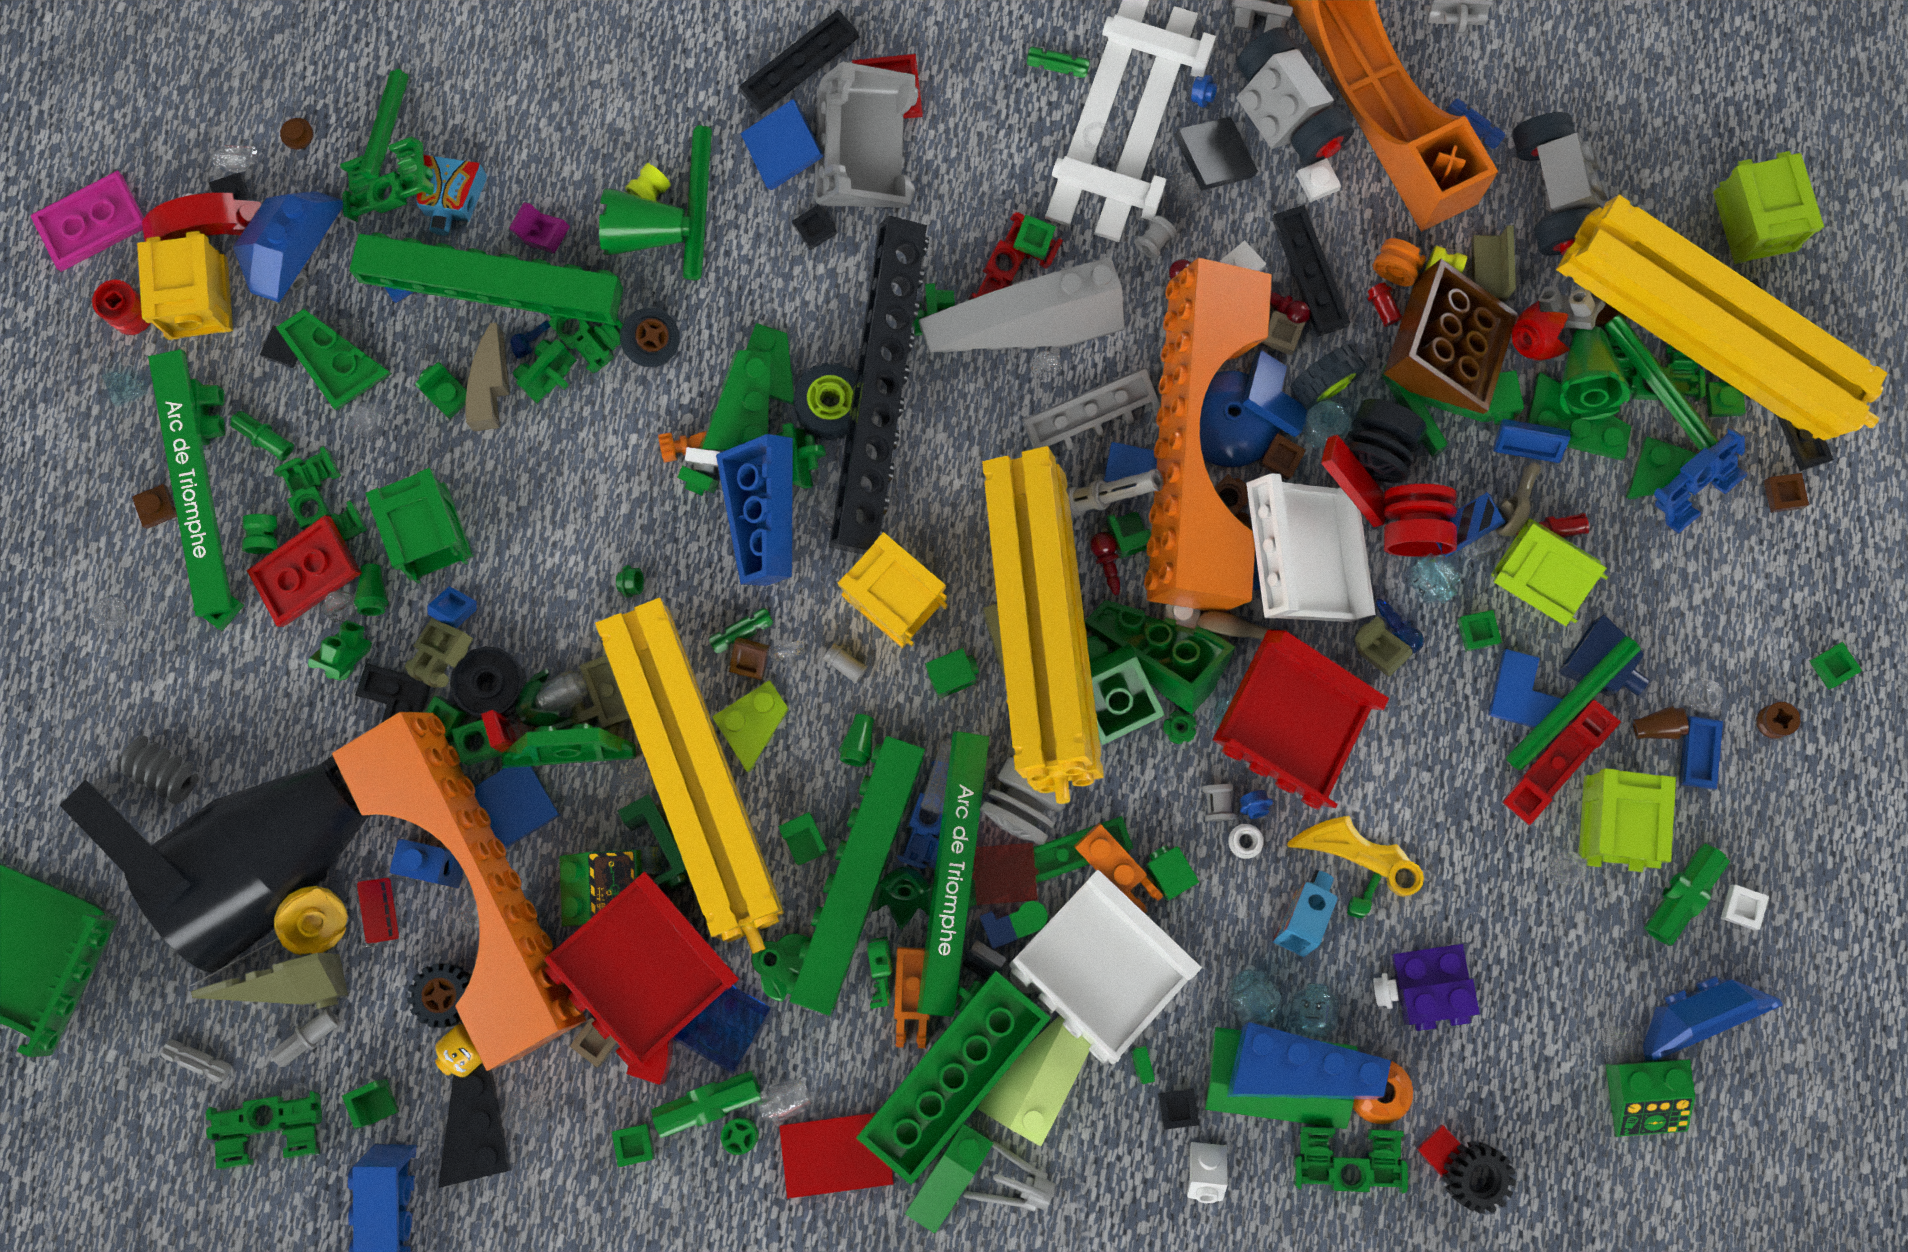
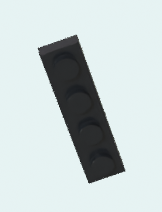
(799, 61)
(1311, 270)

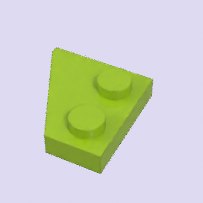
(751, 722)

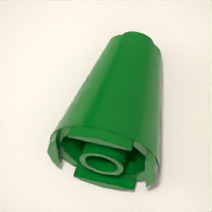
(639, 223)
(1592, 377)

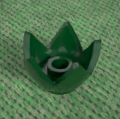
(529, 712)
(903, 893)

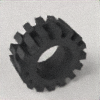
(1495, 1186)

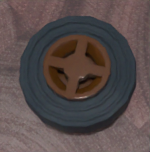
(658, 328)

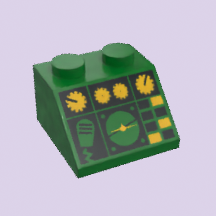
(1651, 1096)

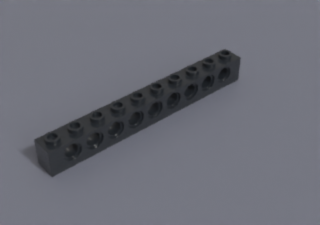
(911, 240)

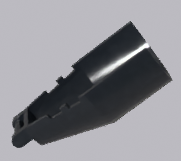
(247, 858)

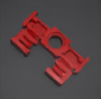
(1005, 247)

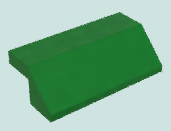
(1301, 1110)

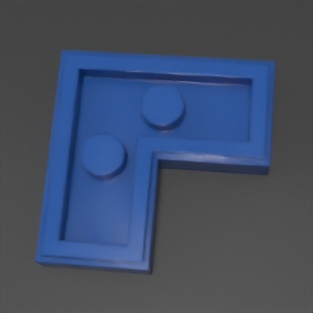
(1265, 396)
(1513, 691)

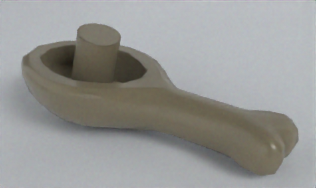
(1518, 507)
(1228, 625)

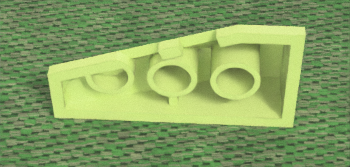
(1037, 1083)

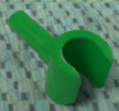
(1361, 907)

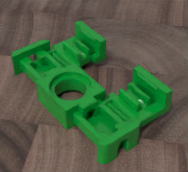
(369, 194)
(590, 343)
(1680, 370)
(302, 483)
(881, 967)
(294, 1114)
(1381, 1172)

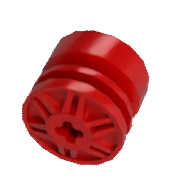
(1420, 520)

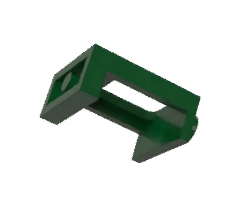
(646, 811)

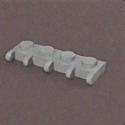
(1091, 410)

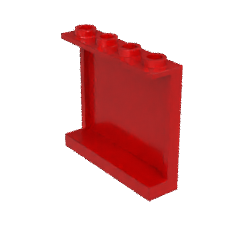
(1296, 717)
(639, 970)

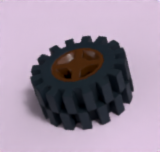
(429, 997)

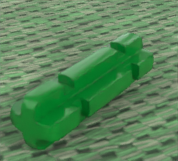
(1058, 62)
(743, 628)

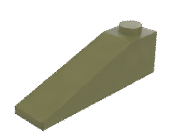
(302, 981)

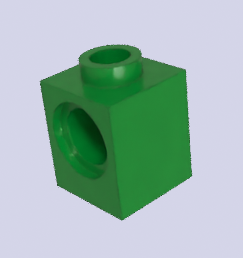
(952, 673)
(461, 743)
(1171, 871)

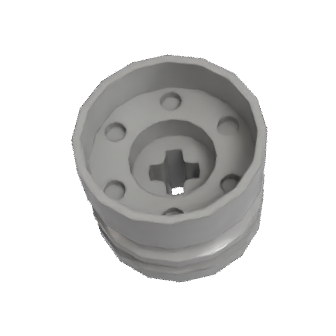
(1021, 806)

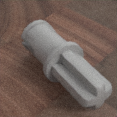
(304, 1038)

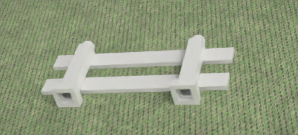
(1125, 185)

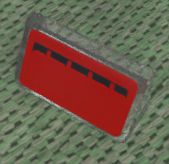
(378, 911)

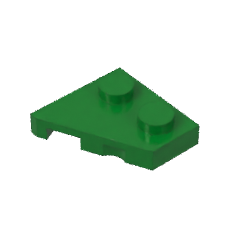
(775, 341)
(1656, 467)

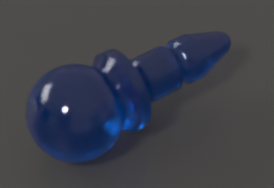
(1411, 636)

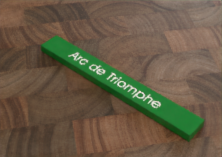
(190, 483)
(953, 874)

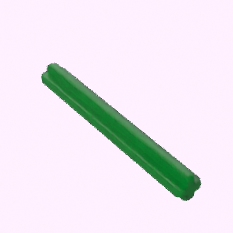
(697, 202)
(1661, 383)
(1573, 703)

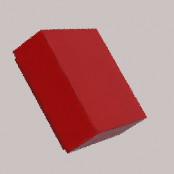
(1438, 1147)

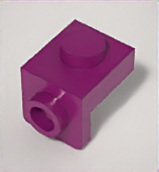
(538, 229)

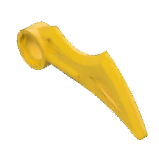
(1342, 839)

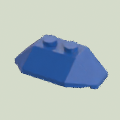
(283, 239)
(1702, 1014)

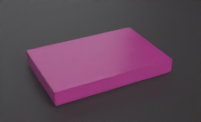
(88, 221)

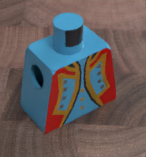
(455, 192)
(1307, 915)

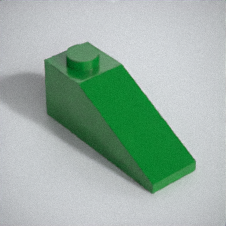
(1505, 403)
(949, 1177)

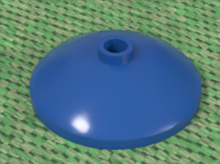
(1230, 439)

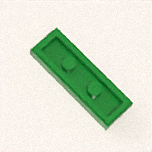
(1433, 438)

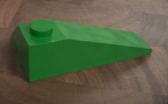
(1175, 658)

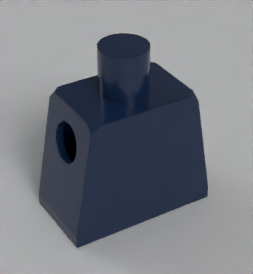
(1593, 647)

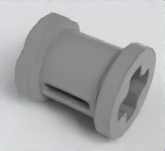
(1155, 237)
(1218, 802)

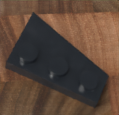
(474, 1131)

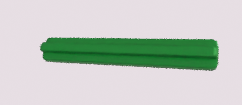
(384, 124)

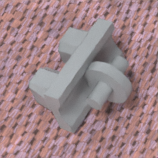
(1246, 9)
(1459, 12)
(1579, 306)

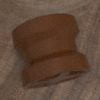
(1770, 724)

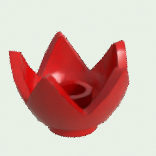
(1537, 333)

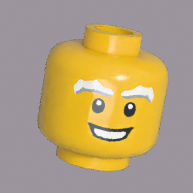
(457, 1053)

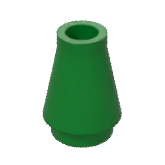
(371, 592)
(857, 744)

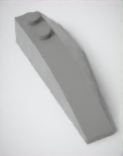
(1039, 312)

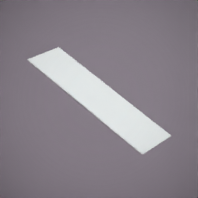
(235, 962)

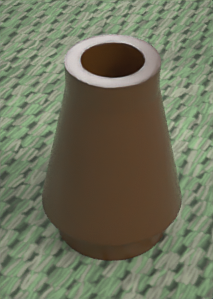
(1663, 724)

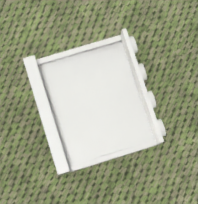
(1309, 552)
(1103, 968)

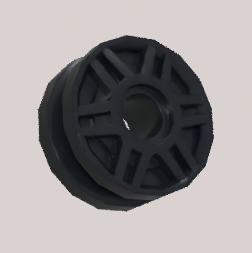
(475, 669)

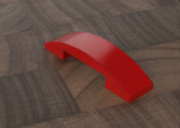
(1560, 761)

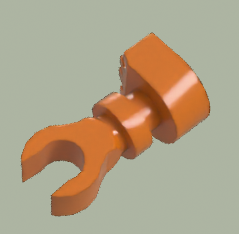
(671, 448)

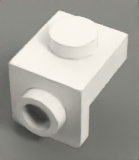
(1207, 1172)

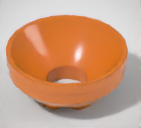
(1395, 1109)

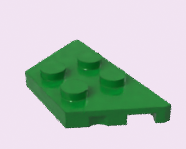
(573, 745)

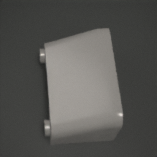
(863, 137)

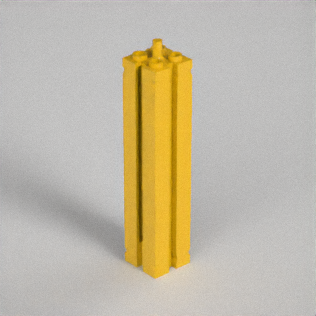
(1722, 321)
(1042, 623)
(691, 773)

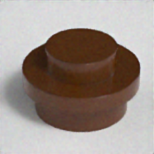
(296, 133)

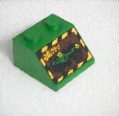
(594, 880)

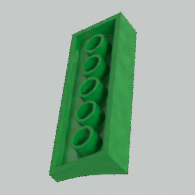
(953, 1077)

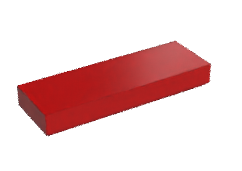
(1354, 480)

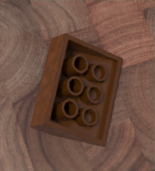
(1451, 340)

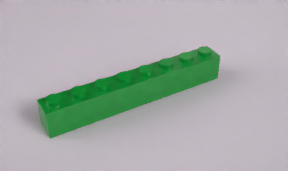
(487, 278)
(857, 876)

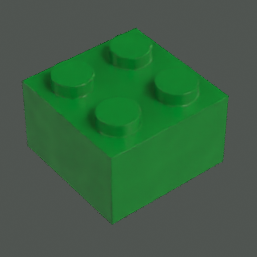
(1122, 694)

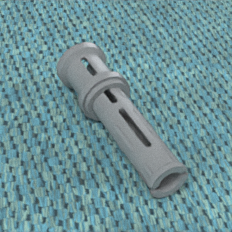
(1090, 497)

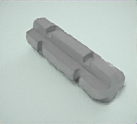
(196, 1060)

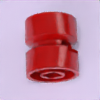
(119, 306)

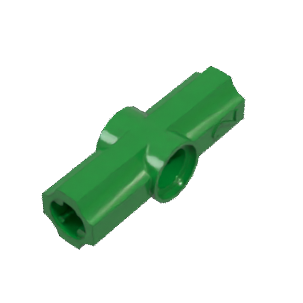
(1687, 894)
(706, 1104)

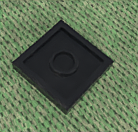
(1215, 153)

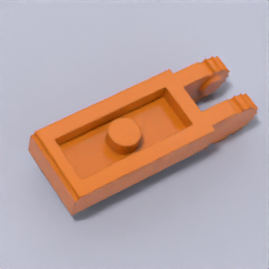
(1115, 863)
(907, 989)

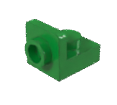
(442, 389)

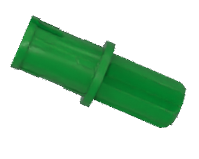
(261, 435)

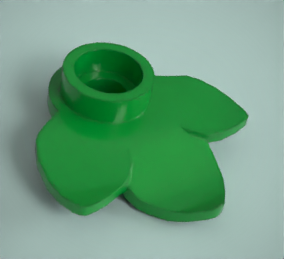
(777, 976)

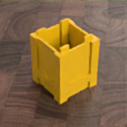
(184, 286)
(893, 590)

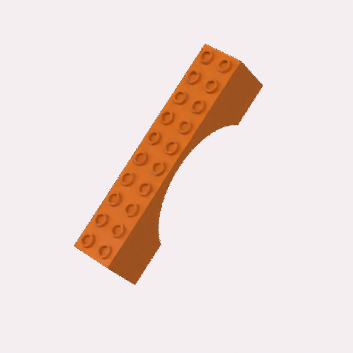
(1425, 151)
(1196, 544)
(415, 775)

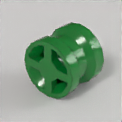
(733, 1138)

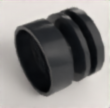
(1385, 439)

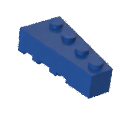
(759, 507)
(1295, 1066)
(380, 1199)

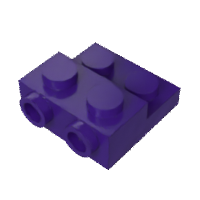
(1435, 987)

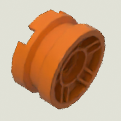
(1398, 262)

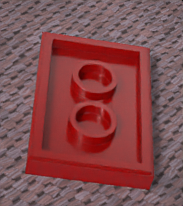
(303, 571)
(829, 1158)

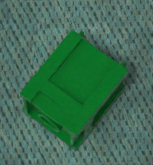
(419, 525)

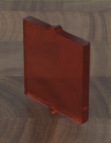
(1005, 874)

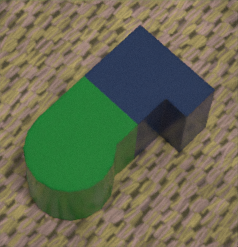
(1026, 921)

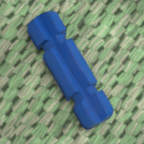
(1480, 124)

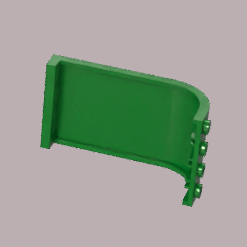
(45, 956)

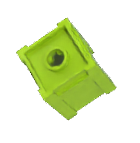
(1768, 207)
(1548, 572)
(1627, 819)

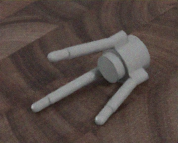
(1035, 1190)

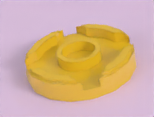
(310, 920)

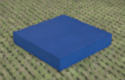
(782, 144)
(515, 803)

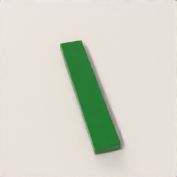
(1062, 857)

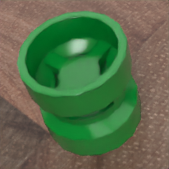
(259, 533)

